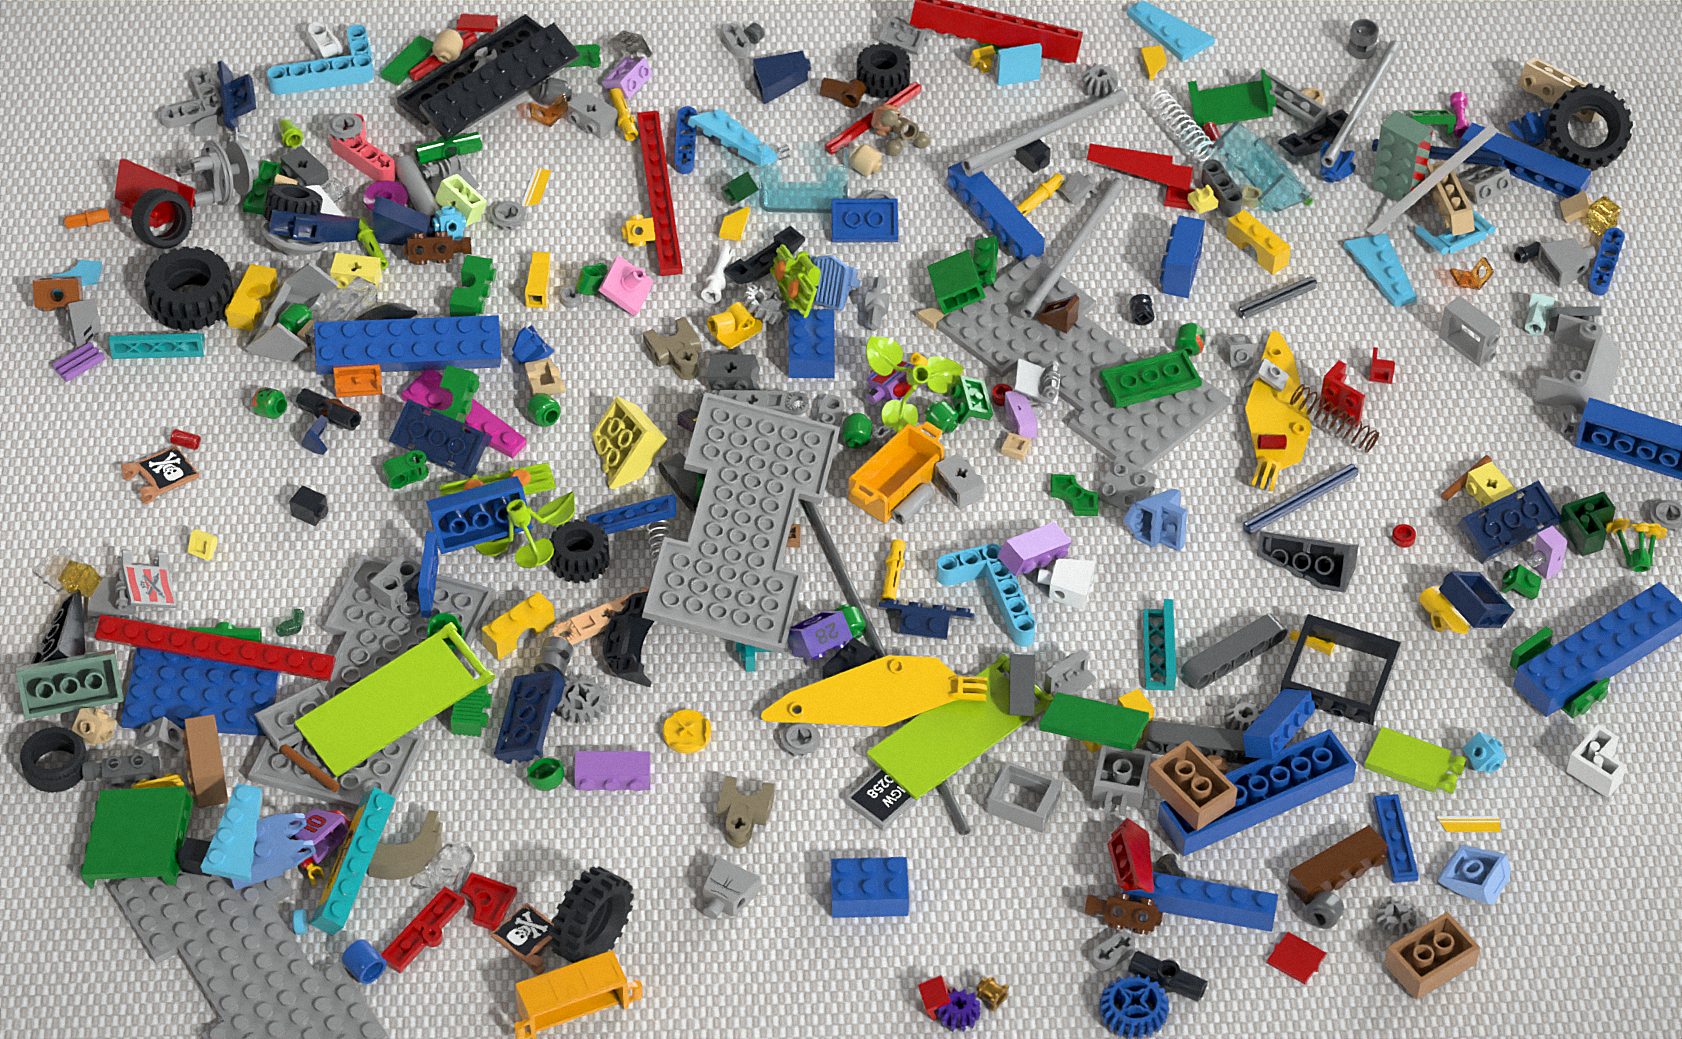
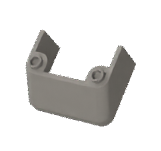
(268, 335)
(1579, 385)

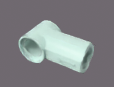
(1538, 313)

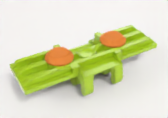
(796, 279)
(533, 479)

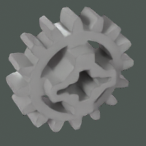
(766, 305)
(583, 700)

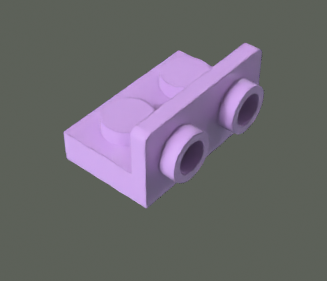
(628, 76)

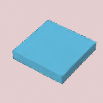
(1019, 64)

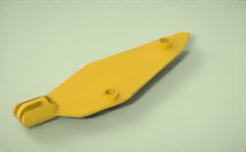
(1271, 413)
(878, 693)

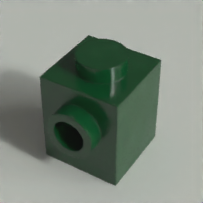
(739, 189)

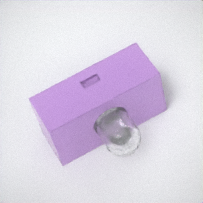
(1022, 414)
(1548, 552)

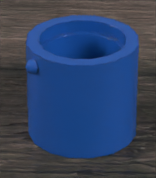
(363, 961)

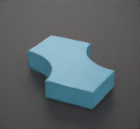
(88, 270)

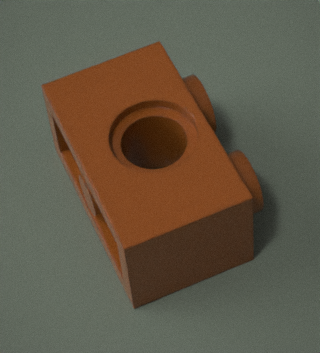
(44, 287)

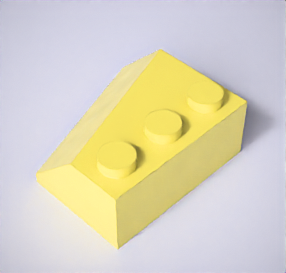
(626, 442)

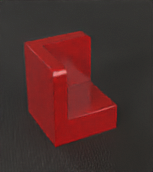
(1381, 370)
(934, 994)

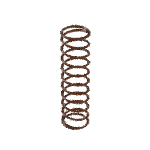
(1375, 436)

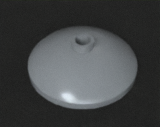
(290, 246)

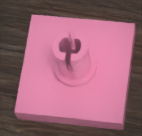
(626, 285)

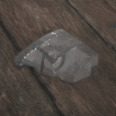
(446, 869)

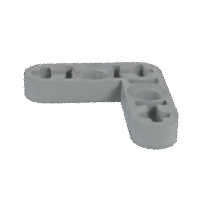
(201, 105)

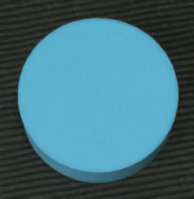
(300, 921)

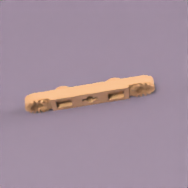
(592, 621)

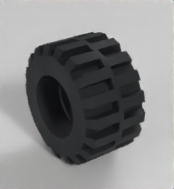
(883, 70)
(292, 199)
(583, 565)

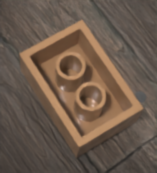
(204, 761)
(1192, 785)
(1432, 955)

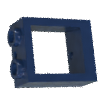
(1476, 599)

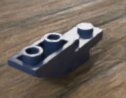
(315, 227)

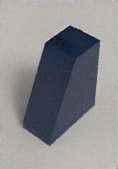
(780, 74)
(396, 222)

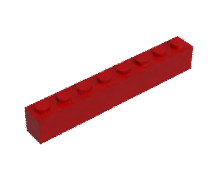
(996, 28)

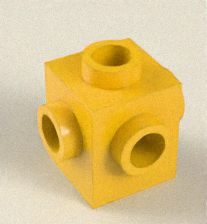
(646, 234)

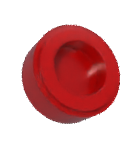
(1404, 535)

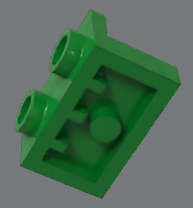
(971, 399)

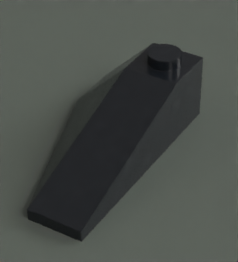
(1319, 561)
(67, 634)

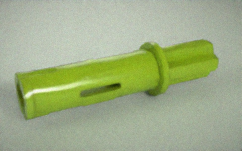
(367, 236)

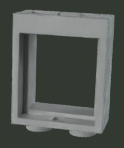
(1463, 312)
(1030, 780)

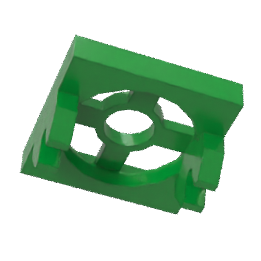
(1434, 117)

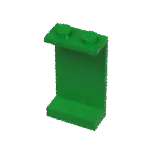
(1232, 102)
(1538, 644)

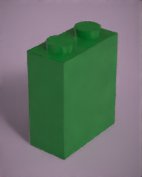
(956, 282)

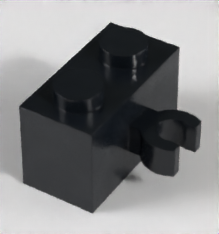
(848, 657)

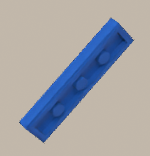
(635, 514)
(1395, 834)

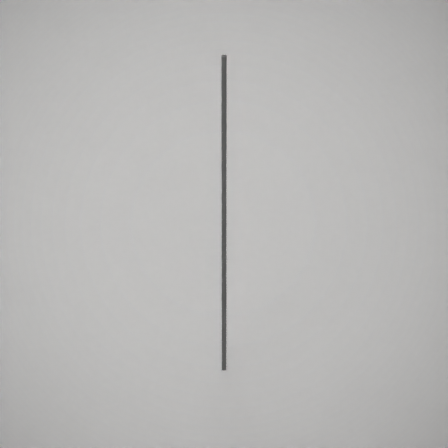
(869, 629)

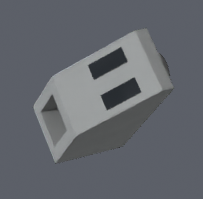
(85, 321)

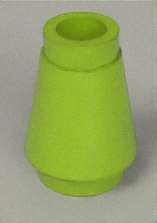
(290, 133)

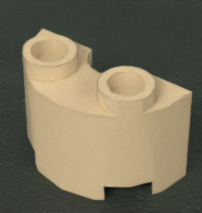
(544, 377)

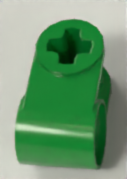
(591, 279)
(404, 470)

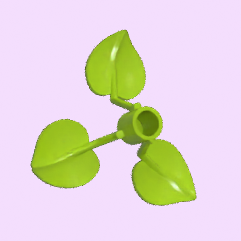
(939, 374)
(538, 552)

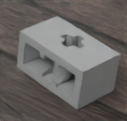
(592, 114)
(959, 480)

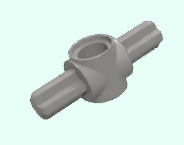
(877, 302)

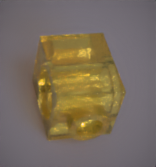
(1602, 215)
(80, 577)

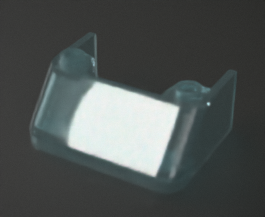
(1262, 168)
(801, 197)

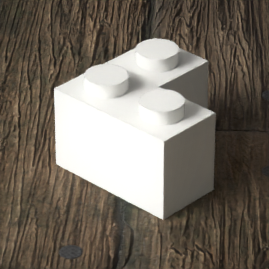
(1594, 762)

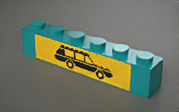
(353, 861)

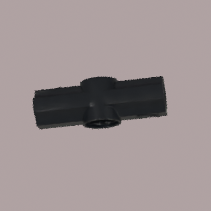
(330, 408)
(1179, 982)

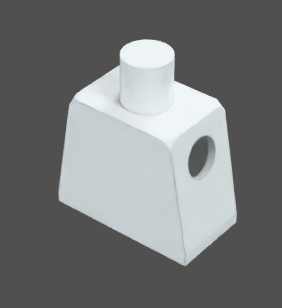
(1069, 581)

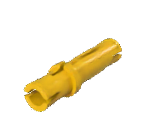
(625, 119)
(1043, 192)
(894, 565)

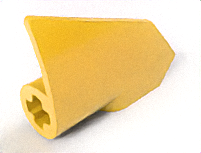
(734, 325)
(1442, 612)

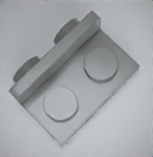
(903, 34)
(1487, 183)

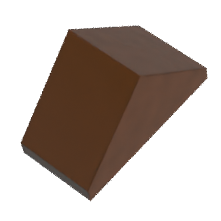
(1060, 313)

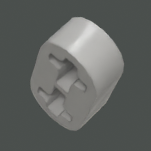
(740, 38)
(1111, 948)

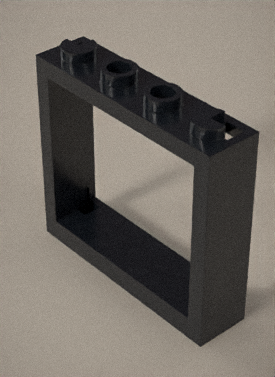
(1353, 639)

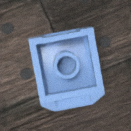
(1476, 873)

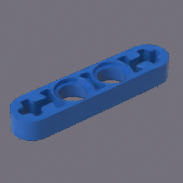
(682, 140)
(1606, 261)

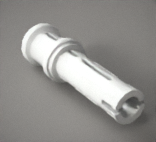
(716, 281)

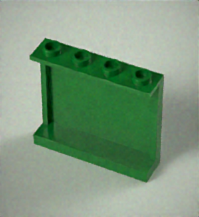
(137, 834)

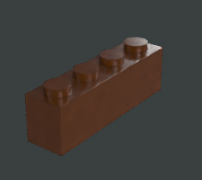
(1338, 864)

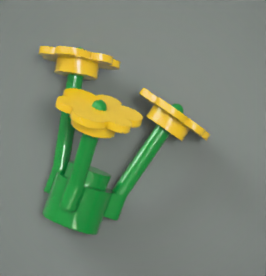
(1640, 560)

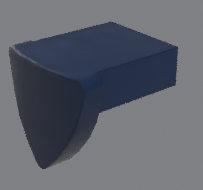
(311, 439)

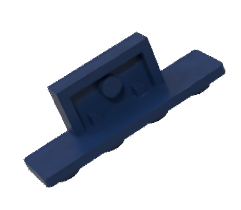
(237, 95)
(925, 621)

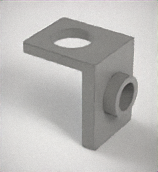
(1269, 373)
(158, 731)

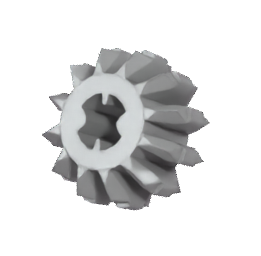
(1099, 80)
(1241, 715)

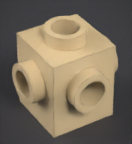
(94, 725)

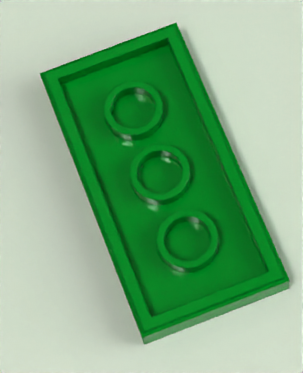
(1150, 378)
(1094, 721)

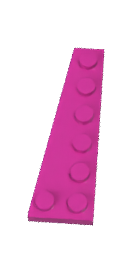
(427, 392)

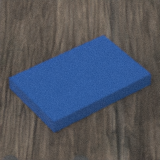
(864, 220)
(428, 574)

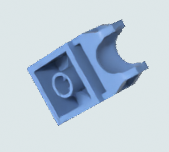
(275, 850)

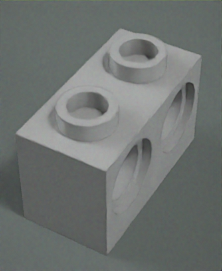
(396, 582)

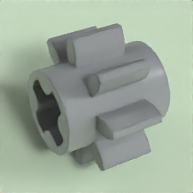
(882, 436)

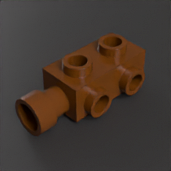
(430, 246)
(1130, 910)

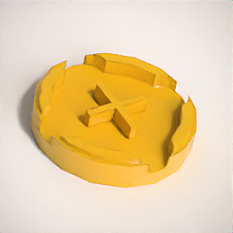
(687, 731)

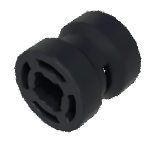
(1142, 309)

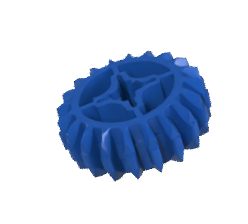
(1135, 1015)

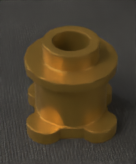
(992, 992)

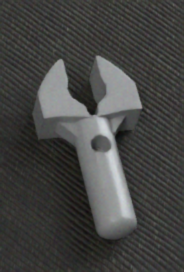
(481, 56)

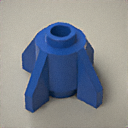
(1532, 127)
(1342, 167)
(530, 346)

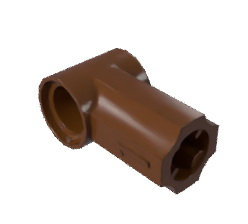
(848, 93)

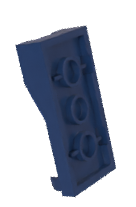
(440, 438)
(1509, 521)
(528, 715)

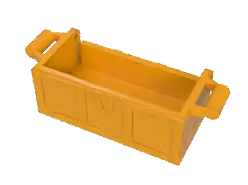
(896, 470)
(572, 993)

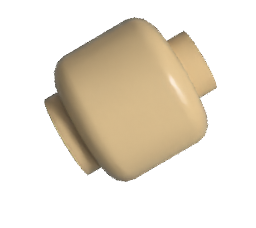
(447, 45)
(866, 159)

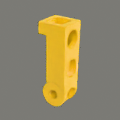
(538, 279)

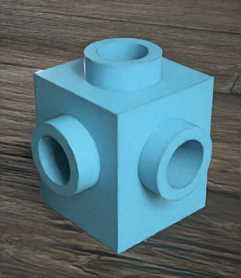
(449, 220)
(1485, 753)

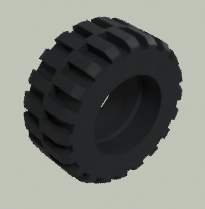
(184, 268)

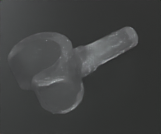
(781, 151)

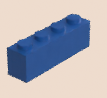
(1278, 723)

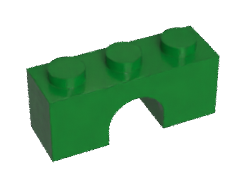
(477, 275)
(462, 386)

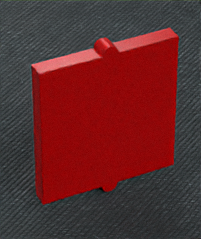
(477, 23)
(1296, 958)

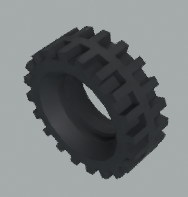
(1605, 105)
(591, 915)

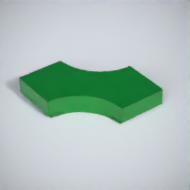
(1067, 489)

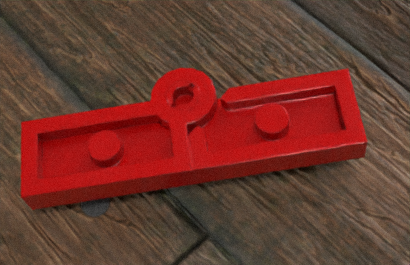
(423, 930)

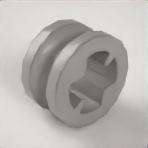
(570, 302)

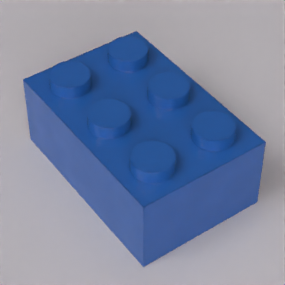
(1182, 257)
(812, 344)
(869, 887)

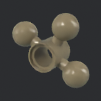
(894, 146)

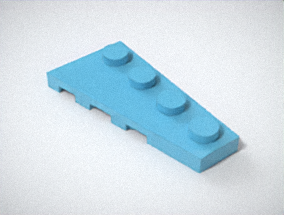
(1174, 34)
(732, 135)
(1383, 266)
(233, 843)

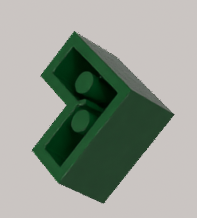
(1586, 522)

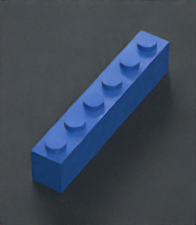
(1533, 164)
(996, 212)
(1211, 901)

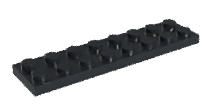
(465, 64)
(499, 81)

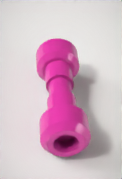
(1458, 102)

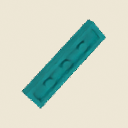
(157, 346)
(1167, 644)

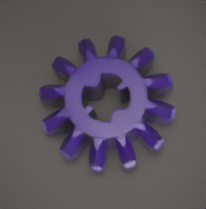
(961, 1011)

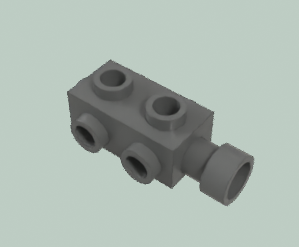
(124, 771)

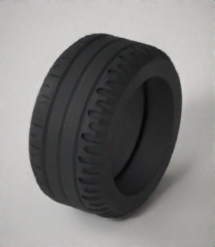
(182, 221)
(51, 740)

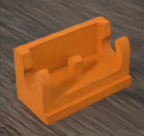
(358, 381)

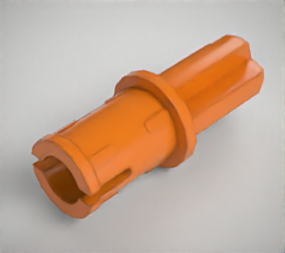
(87, 218)

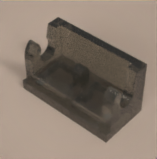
(630, 43)

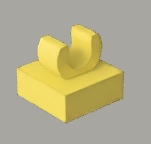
(1203, 200)
(202, 544)

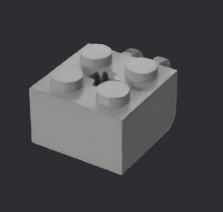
(1121, 778)

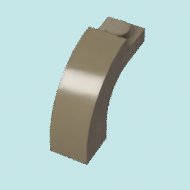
(407, 860)

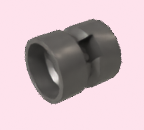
(1363, 39)
(554, 655)

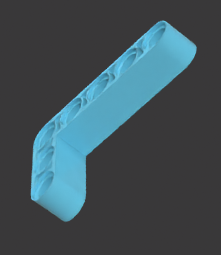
(326, 72)
(982, 563)

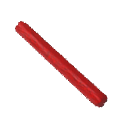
(865, 123)

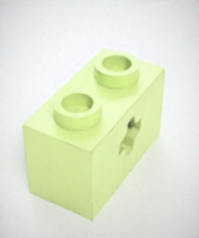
(459, 194)

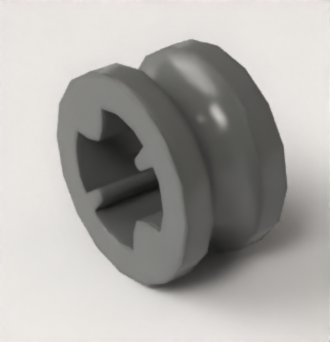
(754, 33)

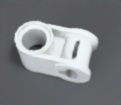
(323, 41)

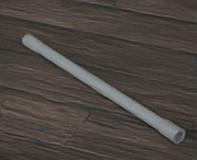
(1334, 150)
(981, 158)
(1035, 301)

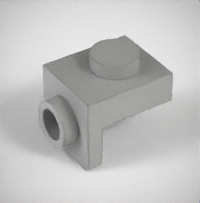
(1078, 186)
(1240, 350)

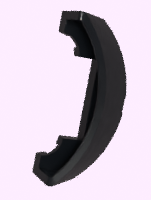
(625, 640)

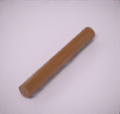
(1461, 482)
(310, 768)

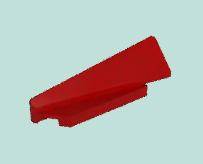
(1143, 164)
(1131, 857)

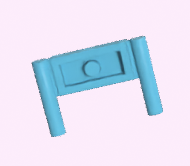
(1448, 243)

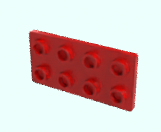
(136, 180)

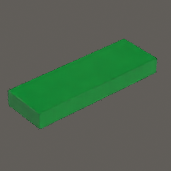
(410, 57)
(256, 198)

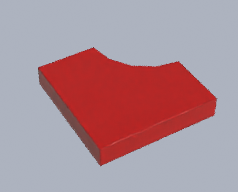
(489, 898)

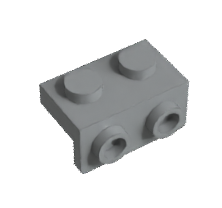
(1069, 675)

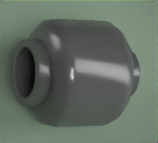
(552, 89)
(1325, 910)

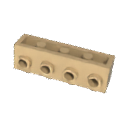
(1550, 84)
(1452, 202)

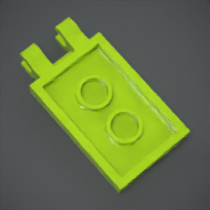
(1414, 761)

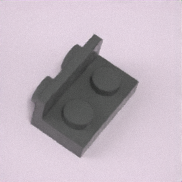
(1585, 313)

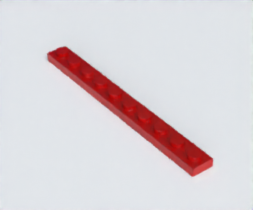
(659, 193)
(215, 648)

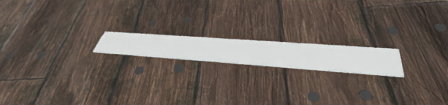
(1432, 180)

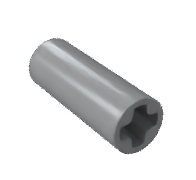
(912, 503)

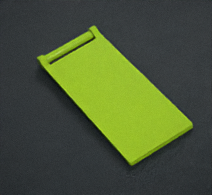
(392, 701)
(952, 735)

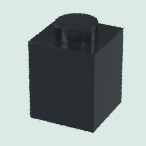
(1034, 155)
(308, 505)
(192, 856)

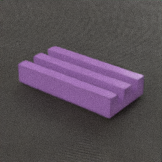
(76, 360)

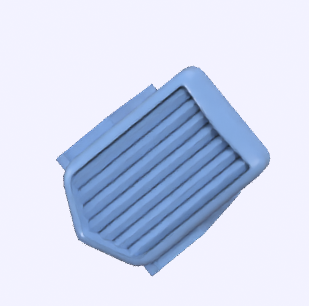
(834, 282)
(1158, 520)

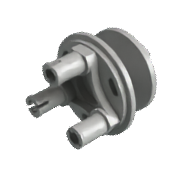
(221, 172)

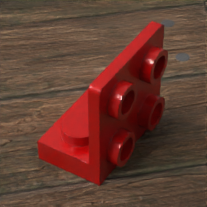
(1341, 394)

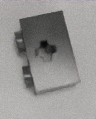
(303, 167)
(733, 372)

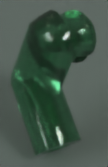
(292, 625)

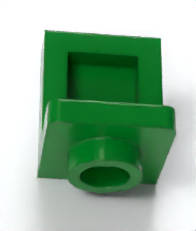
(1522, 581)

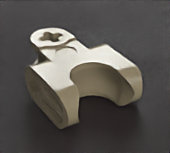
(677, 350)
(744, 811)

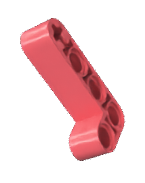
(364, 156)

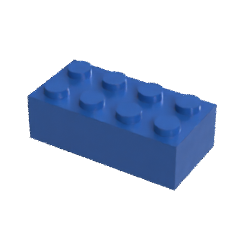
(474, 514)

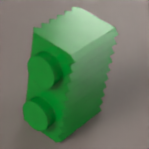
(470, 713)

